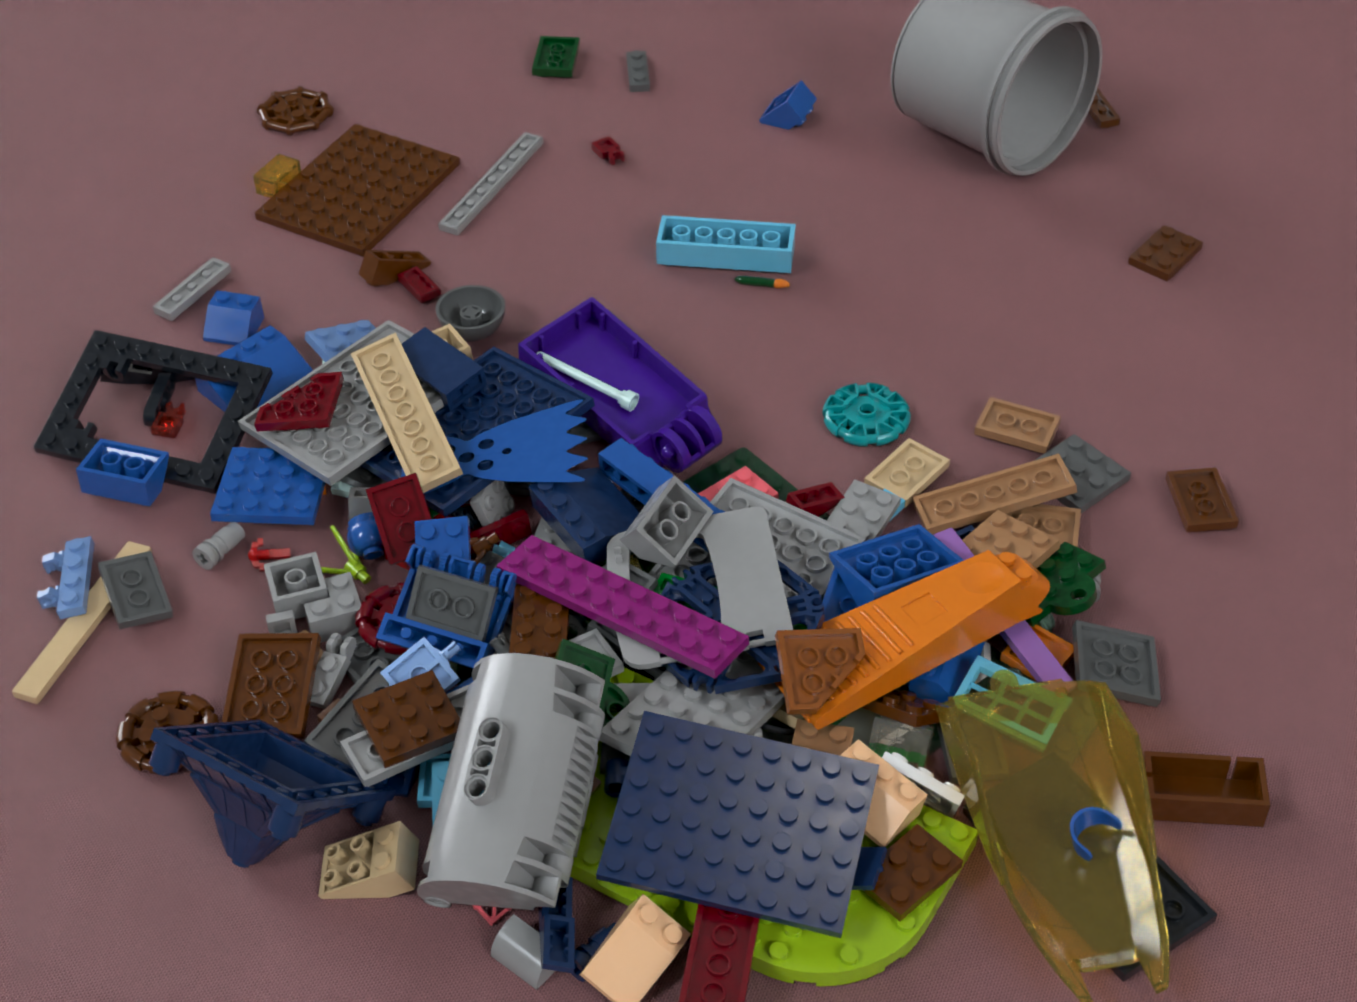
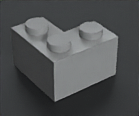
(336, 612)

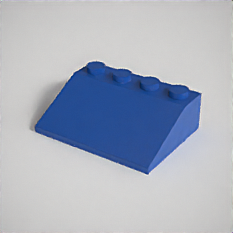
(265, 349)
(891, 562)

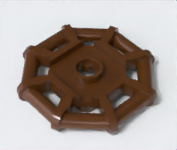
(294, 111)

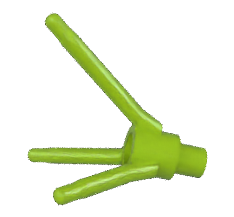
(353, 565)

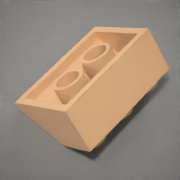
(894, 799)

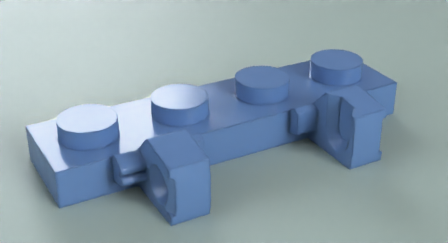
(76, 568)

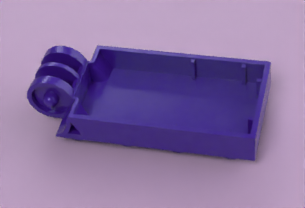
(672, 412)

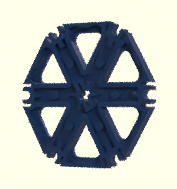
(704, 598)

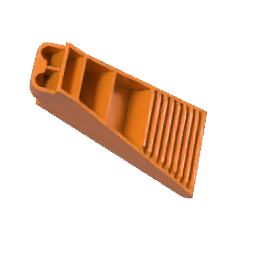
(931, 624)

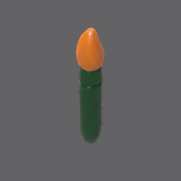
(763, 282)

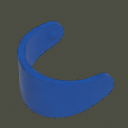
(1085, 818)

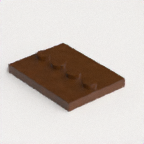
(273, 680)

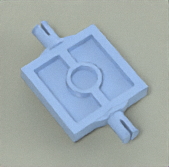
(421, 659)

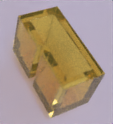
(276, 175)

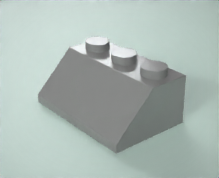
(667, 524)

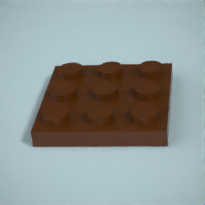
(408, 718)

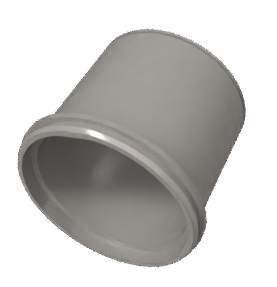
(999, 76)

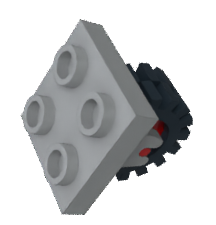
(487, 505)

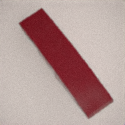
(815, 499)

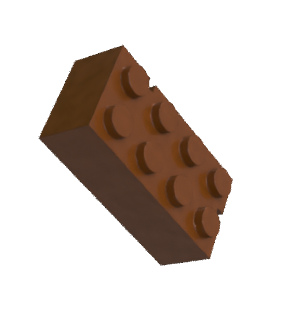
(1197, 791)

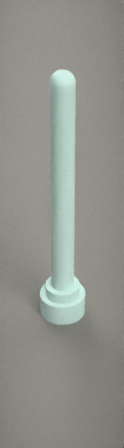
(626, 399)

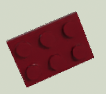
(395, 510)

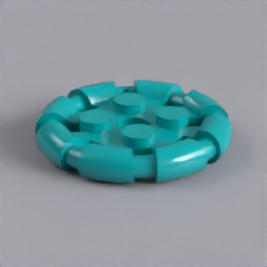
(850, 409)

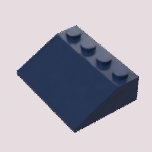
(584, 512)

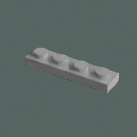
(191, 289)

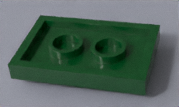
(556, 56)

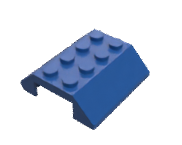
(406, 632)

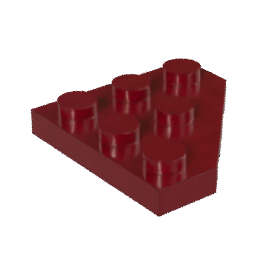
(303, 407)

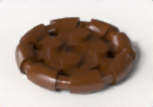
(165, 713)

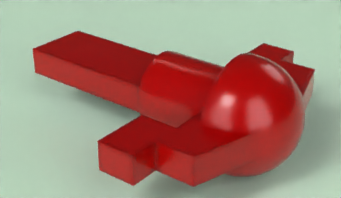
(255, 555)

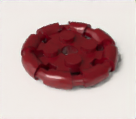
(369, 620)

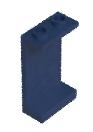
(444, 368)

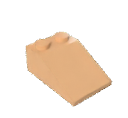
(635, 952)

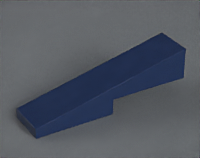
(558, 933)

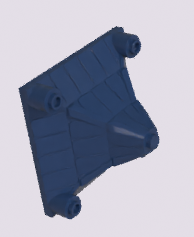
(263, 783)

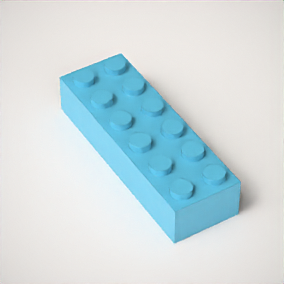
(725, 244)

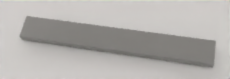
(490, 184)

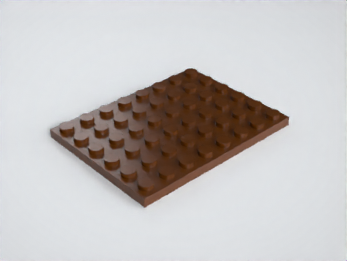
(358, 189)

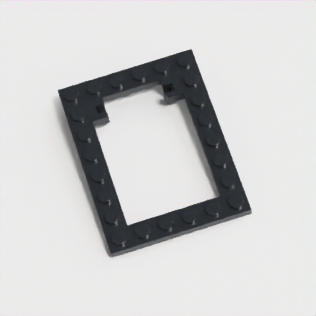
(68, 439)

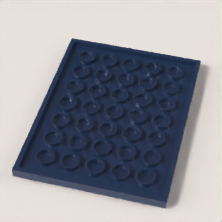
(510, 393)
(740, 823)

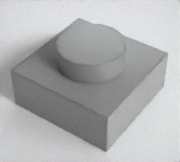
(281, 622)

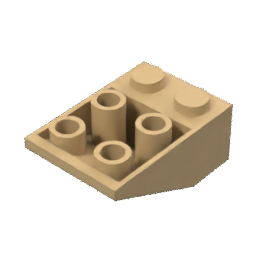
(370, 864)

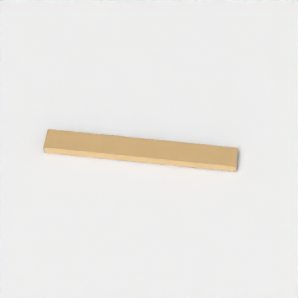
(68, 639)

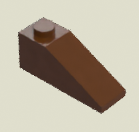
(383, 266)

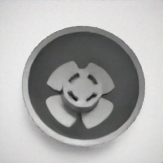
(472, 311)

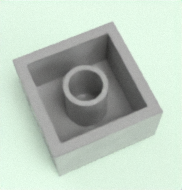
(295, 583)

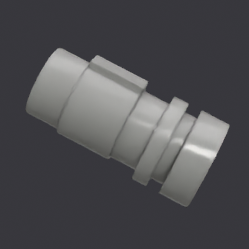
(213, 550)

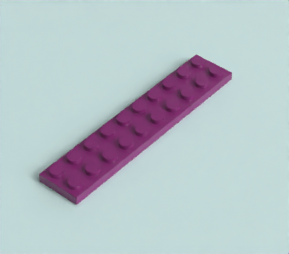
(625, 606)

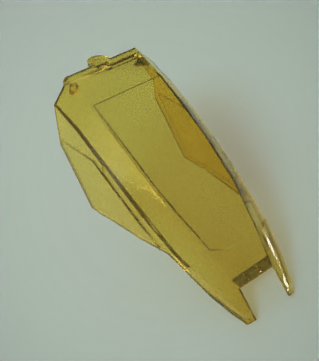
(1025, 769)

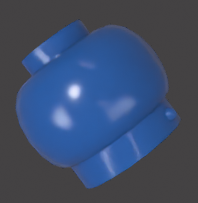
(364, 537)

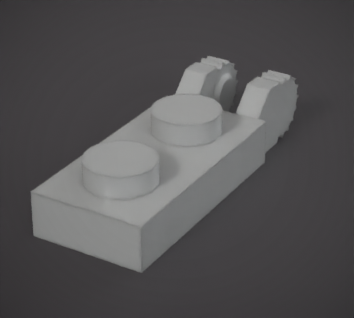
(331, 669)

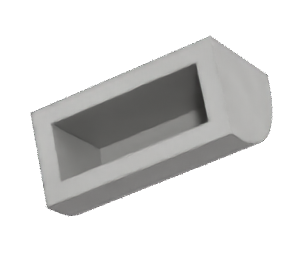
(519, 951)

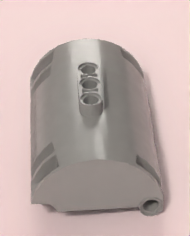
(527, 825)

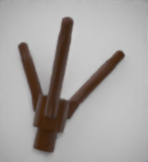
(482, 546)

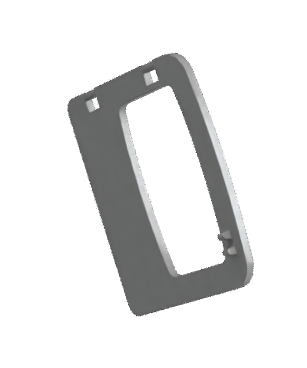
(745, 575)

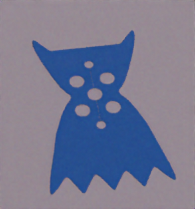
(537, 446)

